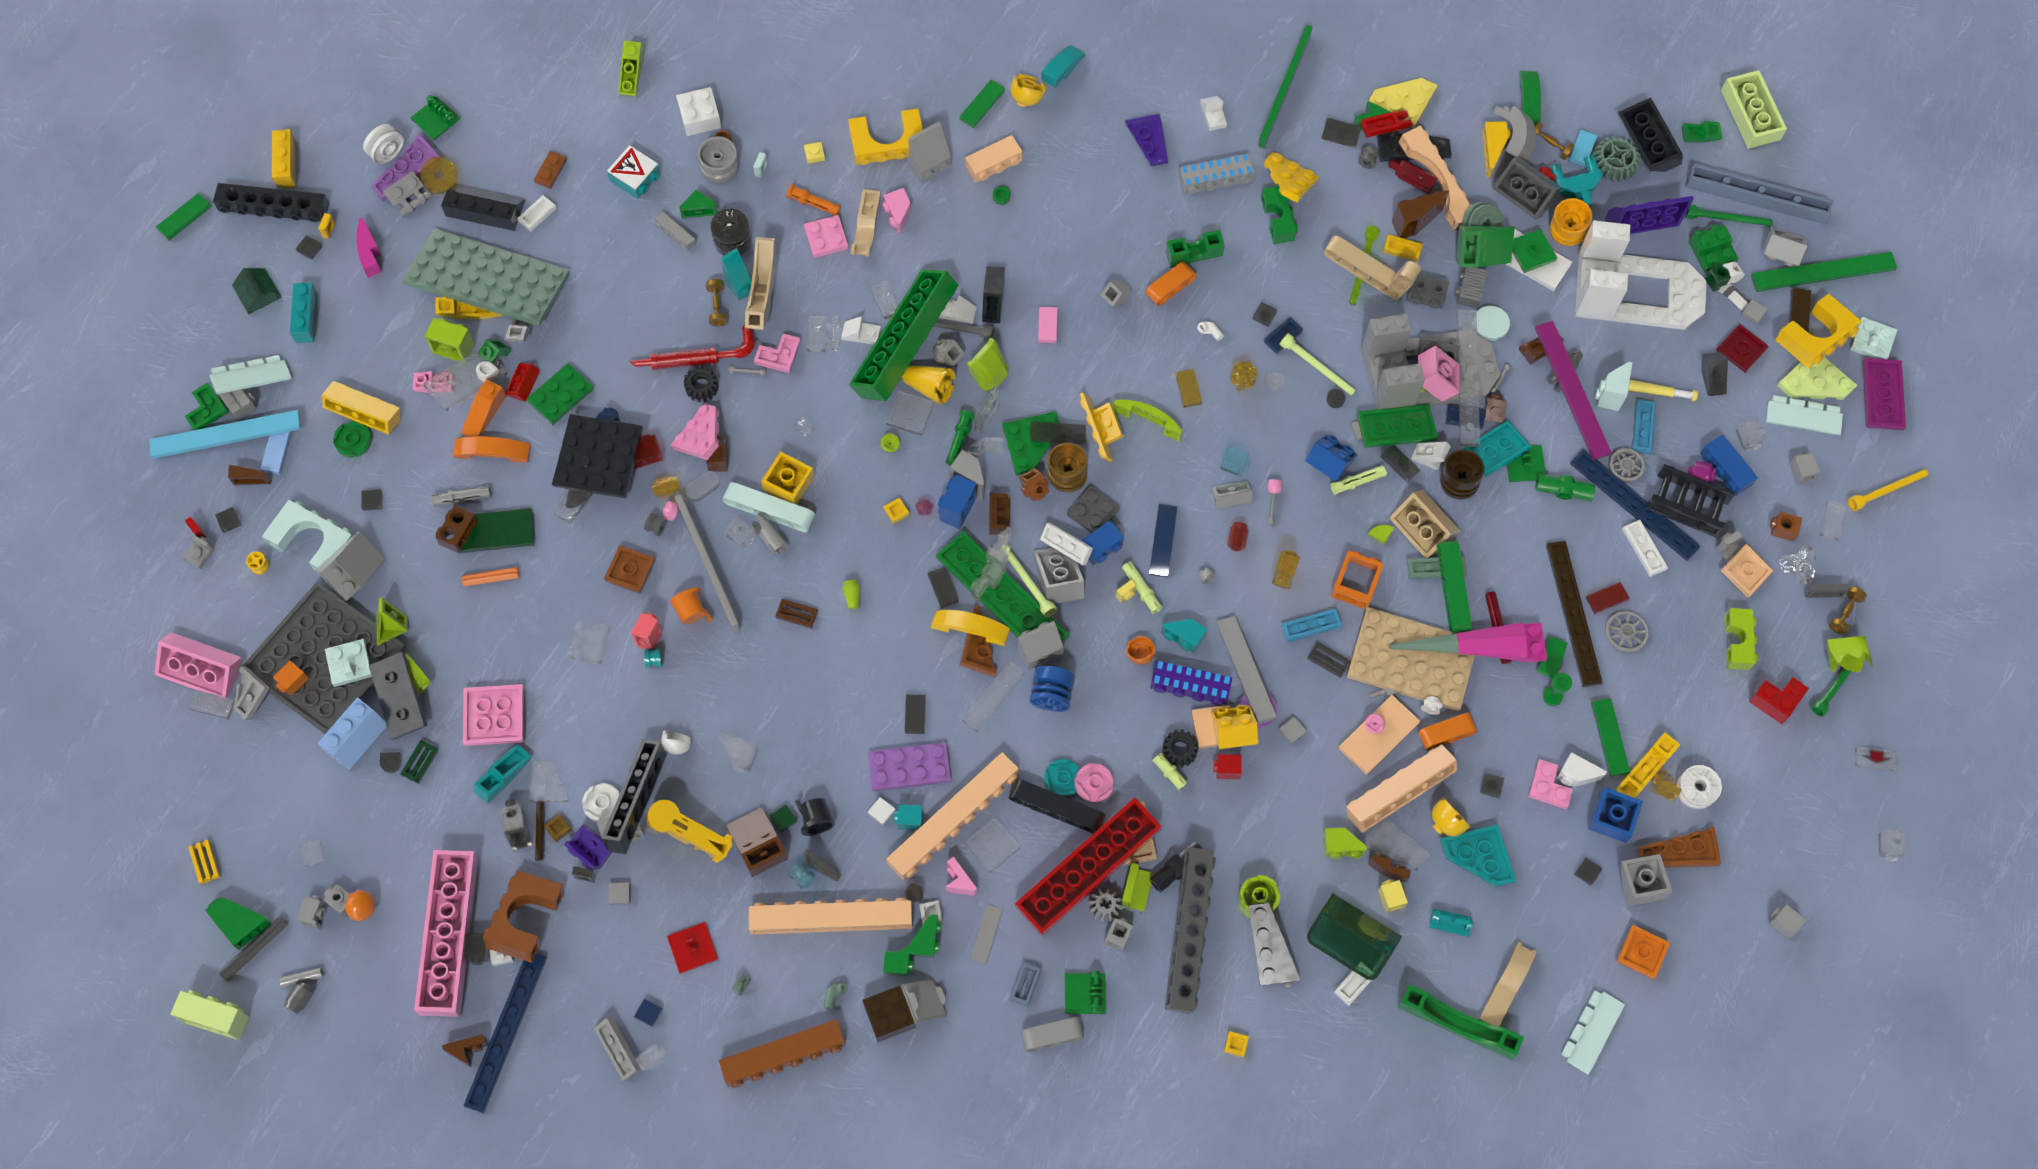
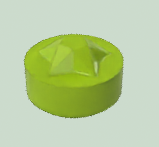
(889, 442)

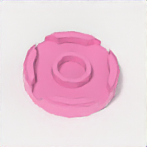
(1094, 782)

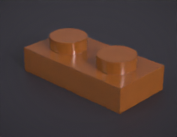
(550, 169)

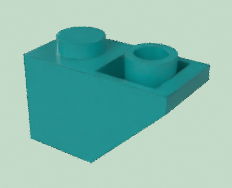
(1185, 633)

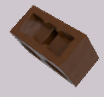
(460, 530)

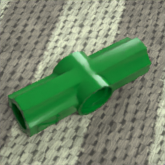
(1565, 487)

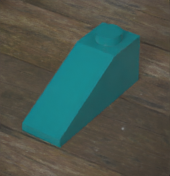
(736, 274)

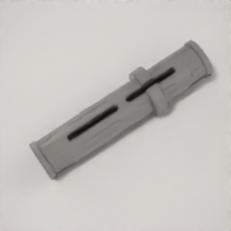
(453, 497)

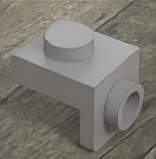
(1729, 545)

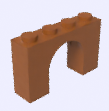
(522, 890)

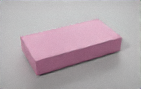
(1047, 325)

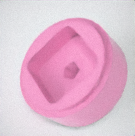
(670, 510)
(1375, 723)

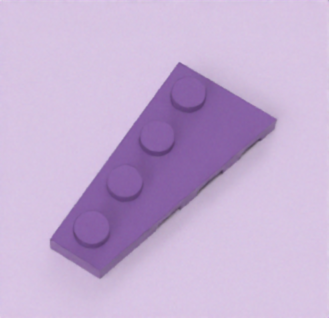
(411, 160)

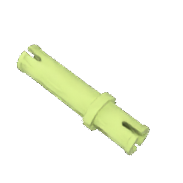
(1359, 479)
(1145, 592)

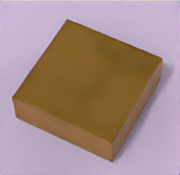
(557, 828)

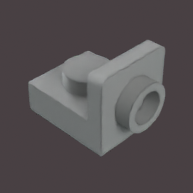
(198, 552)

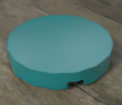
(1060, 777)

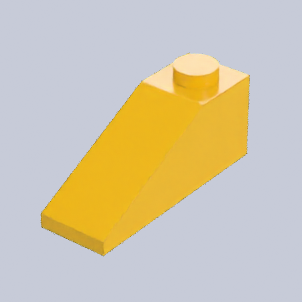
(1494, 140)

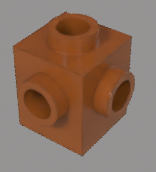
(1034, 485)

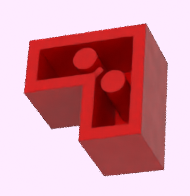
(1779, 703)

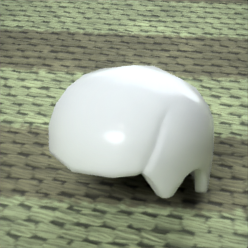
(675, 742)

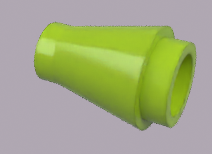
(852, 593)

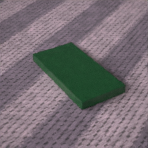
(501, 530)

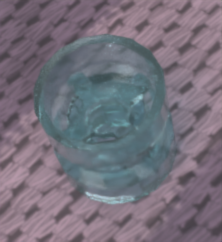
(801, 875)

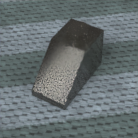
(1715, 373)

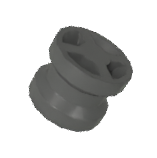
(1368, 157)
(655, 524)

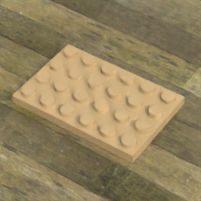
(1408, 671)

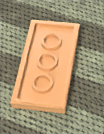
(1369, 749)

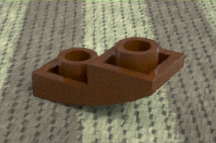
(1383, 865)

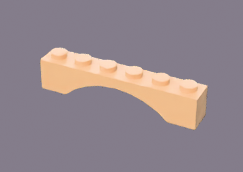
(1419, 147)

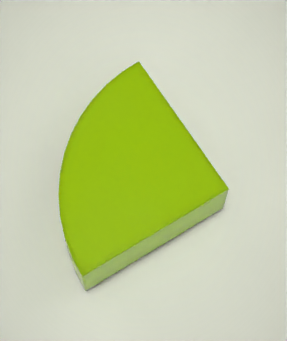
(1381, 533)

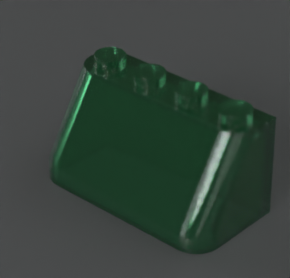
(1353, 938)

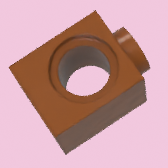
(1791, 521)

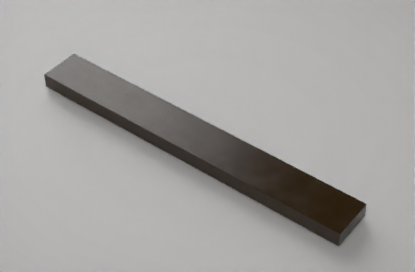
(1574, 614)

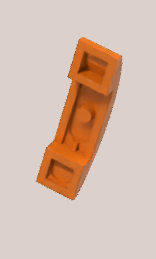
(491, 447)

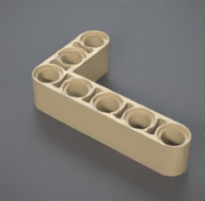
(1370, 269)

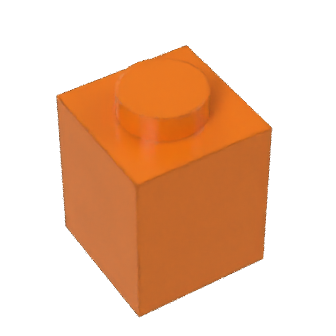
(290, 678)

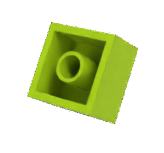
(449, 339)

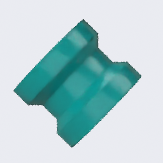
(653, 657)

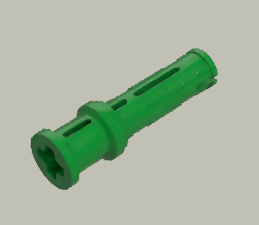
(962, 430)

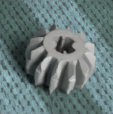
(1100, 911)

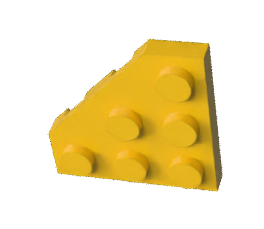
(1291, 177)

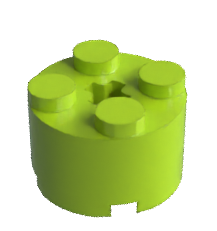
(1256, 886)

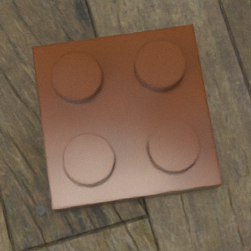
(629, 569)

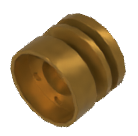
(1067, 467)

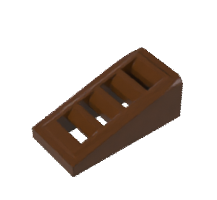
(245, 476)

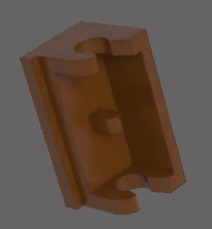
(1533, 350)
(998, 512)

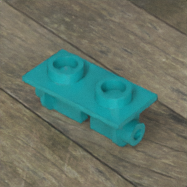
(1451, 922)

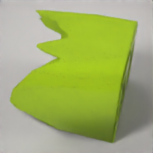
(1848, 653)

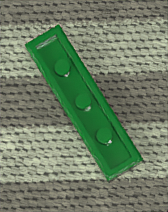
(1610, 737)

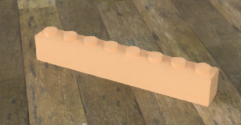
(953, 816)
(830, 916)

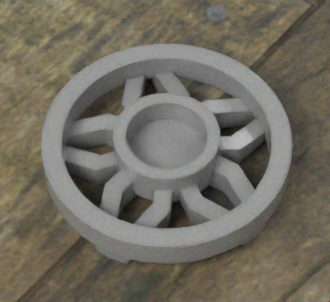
(1627, 465)

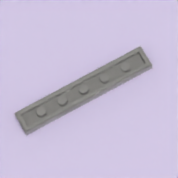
(1246, 670)

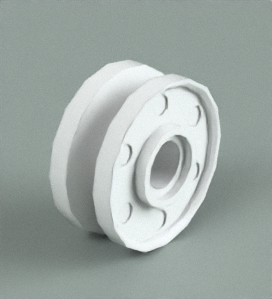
(383, 144)
(1709, 782)

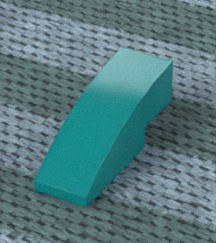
(1061, 65)
(501, 773)

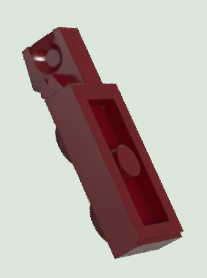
(1414, 175)

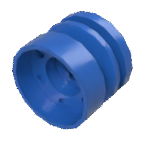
(1052, 688)

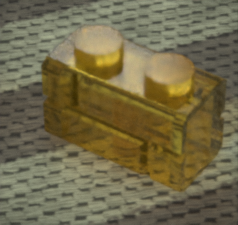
(1286, 569)

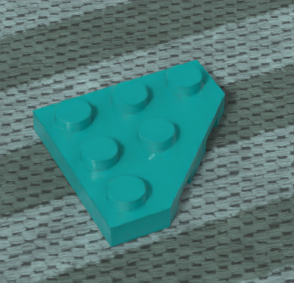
(1481, 854)

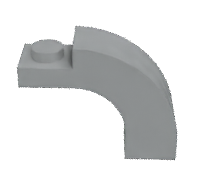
(1524, 132)

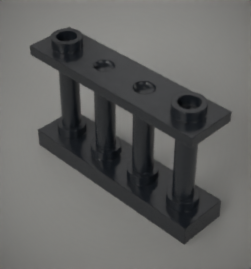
(1685, 515)

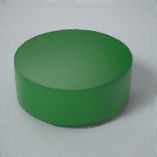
(1001, 195)

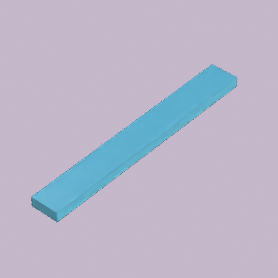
(225, 434)

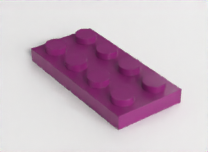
(1884, 394)

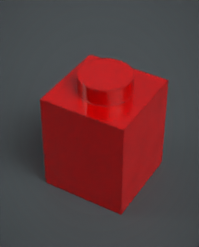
(1228, 766)

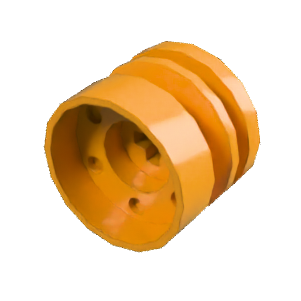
(1573, 214)

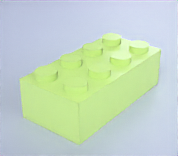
(1753, 109)

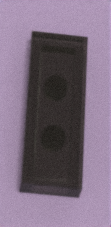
(1057, 433)

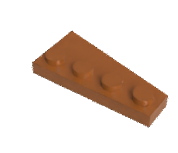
(1692, 850)

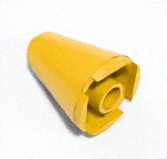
(931, 381)

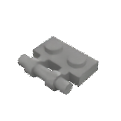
(405, 188)

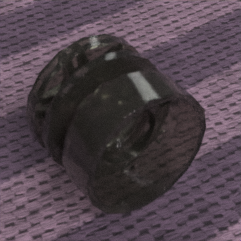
(729, 239)

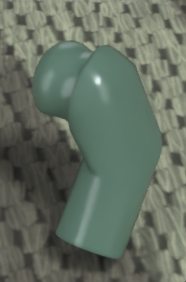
(834, 992)

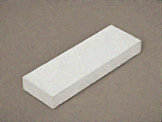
(1066, 543)
(1645, 548)

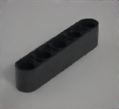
(1056, 806)

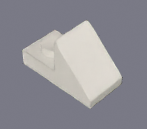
(1213, 113)
(959, 311)
(860, 332)
(1431, 453)

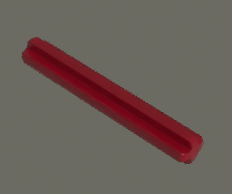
(1495, 614)

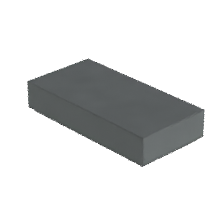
(1826, 590)

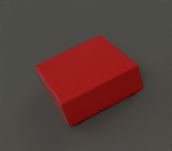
(194, 527)

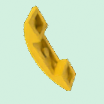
(457, 310)
(972, 624)
(1648, 766)

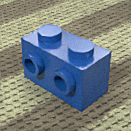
(1104, 541)

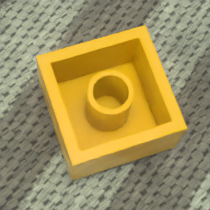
(787, 478)

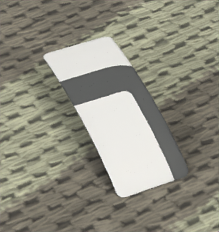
(1735, 296)

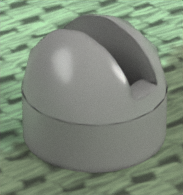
(1206, 576)

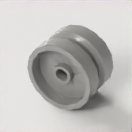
(718, 159)

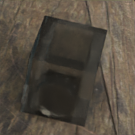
(476, 949)

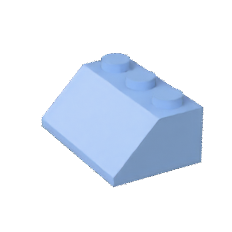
(352, 734)

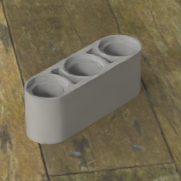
(1052, 1034)

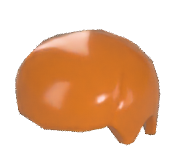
(1141, 650)
(360, 905)

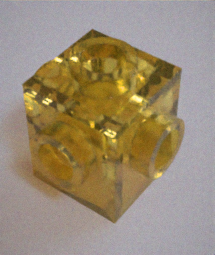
(1243, 375)

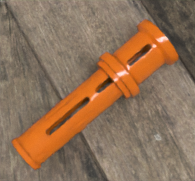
(805, 197)

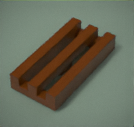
(813, 611)

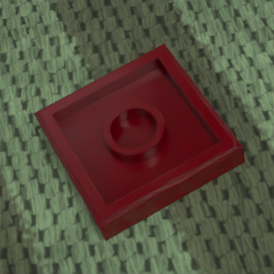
(1742, 348)

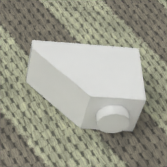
(1579, 772)

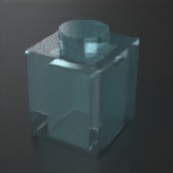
(1235, 461)

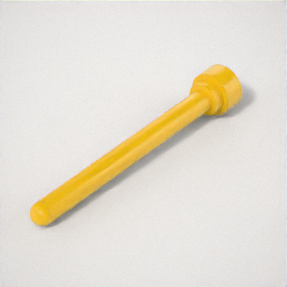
(1858, 501)

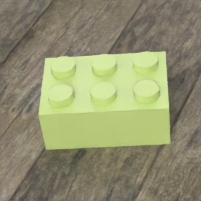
(210, 1014)

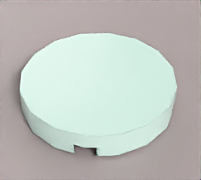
(1492, 323)

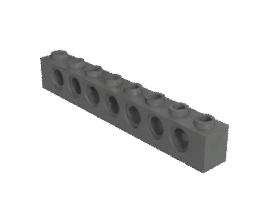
(1182, 938)

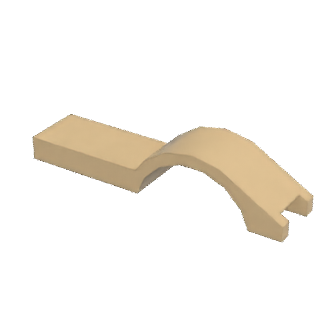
(866, 222)
(1508, 985)

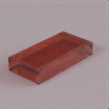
(1607, 598)

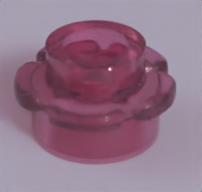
(924, 507)

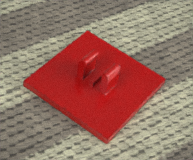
(692, 947)

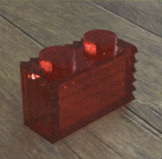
(648, 451)

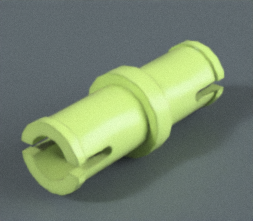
(1170, 771)

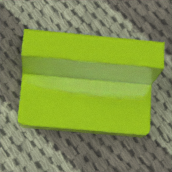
(1137, 888)

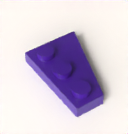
(1149, 137)

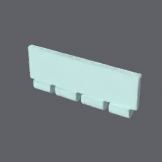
(253, 375)
(1808, 418)
(1593, 1036)

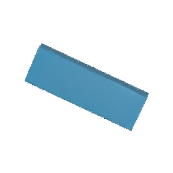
(1643, 426)
(1311, 625)

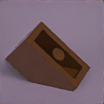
(718, 460)

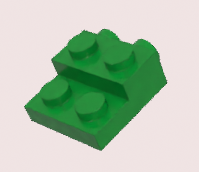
(1713, 247)

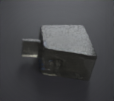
(515, 825)

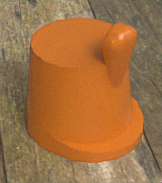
(689, 606)

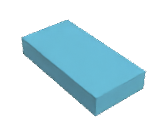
(1583, 147)

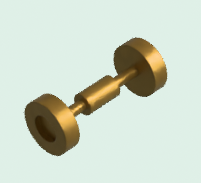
(1554, 142)
(717, 318)
(1839, 625)

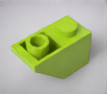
(1340, 843)

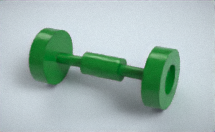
(1560, 684)

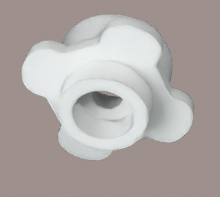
(1432, 705)

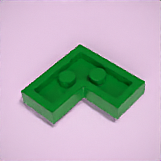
(209, 410)

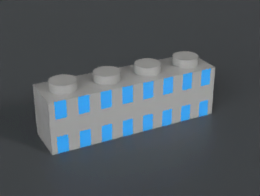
(1216, 174)

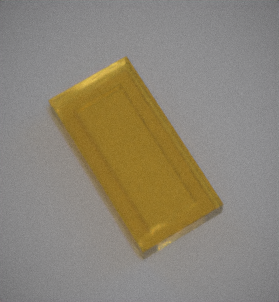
(1188, 388)

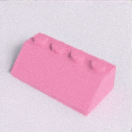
(196, 665)

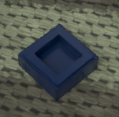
(648, 1013)

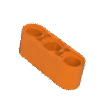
(1170, 283)
(1447, 731)

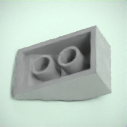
(929, 152)
(351, 566)
(1059, 576)

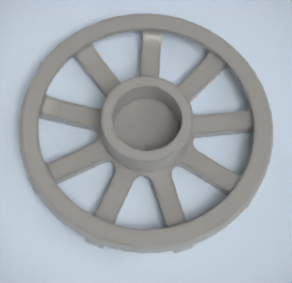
(1626, 632)

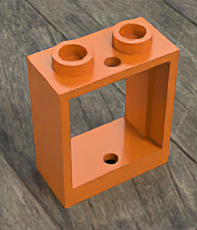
(1349, 595)

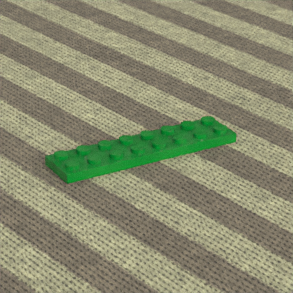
(1006, 602)

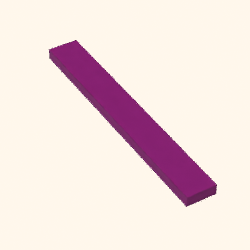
(1573, 390)

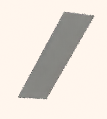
(986, 934)

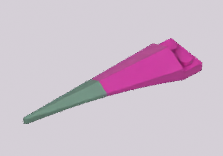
(1509, 642)

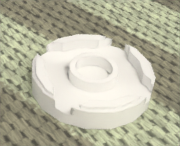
(600, 801)

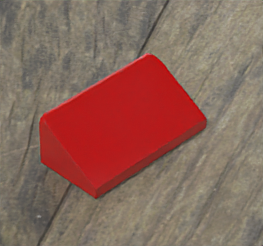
(522, 381)

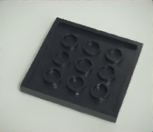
(597, 456)

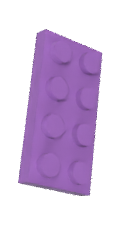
(909, 767)

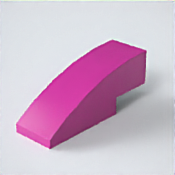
(367, 249)

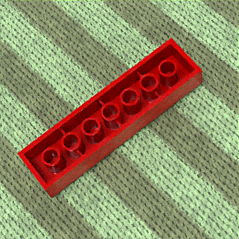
(1088, 866)

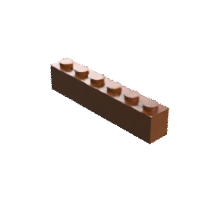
(782, 1053)

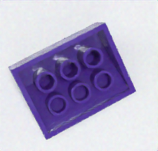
(1651, 214)

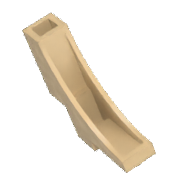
(762, 284)

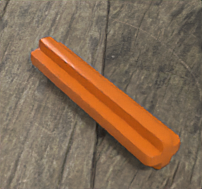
(490, 576)

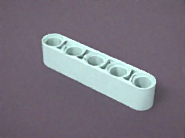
(770, 506)

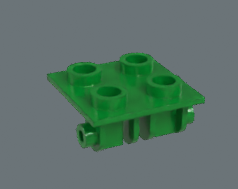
(435, 117)
(1085, 993)

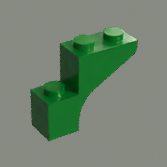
(922, 945)

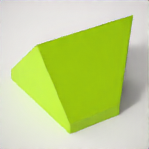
(389, 621)

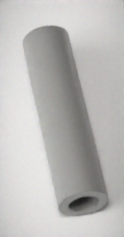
(301, 977)

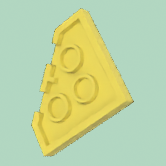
(1407, 96)

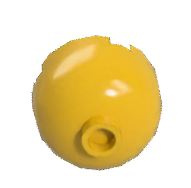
(1026, 90)
(1448, 820)

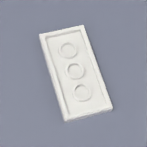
(1547, 275)

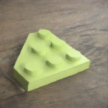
(1817, 382)

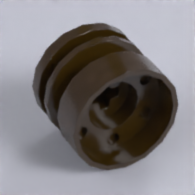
(1462, 474)

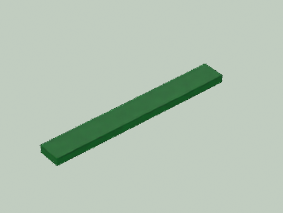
(1285, 86)
(1823, 271)

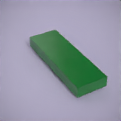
(982, 103)
(183, 216)

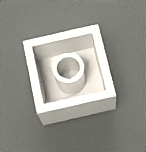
(698, 111)

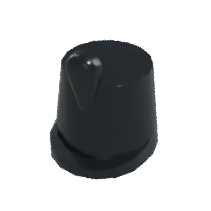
(816, 816)

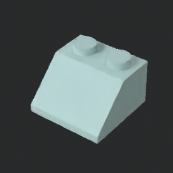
(1614, 388)

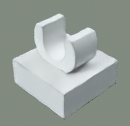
(499, 958)

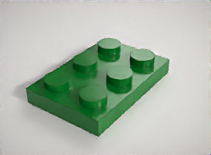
(560, 394)

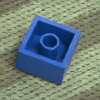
(957, 501)
(1615, 815)

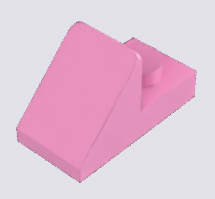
(962, 883)

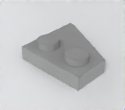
(249, 693)

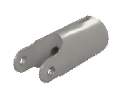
(769, 535)

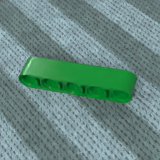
(1454, 587)

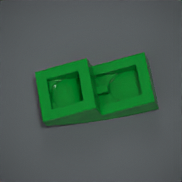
(1705, 132)
(1555, 652)

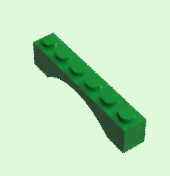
(1486, 1035)

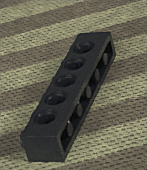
(245, 195)
(634, 796)

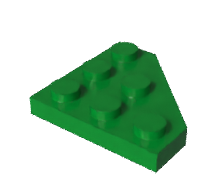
(1023, 453)

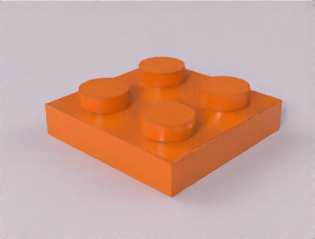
(1643, 952)

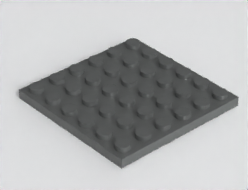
(302, 636)

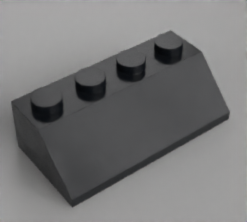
(1651, 136)
(482, 206)

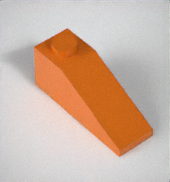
(483, 409)

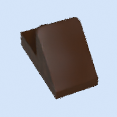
(460, 1048)

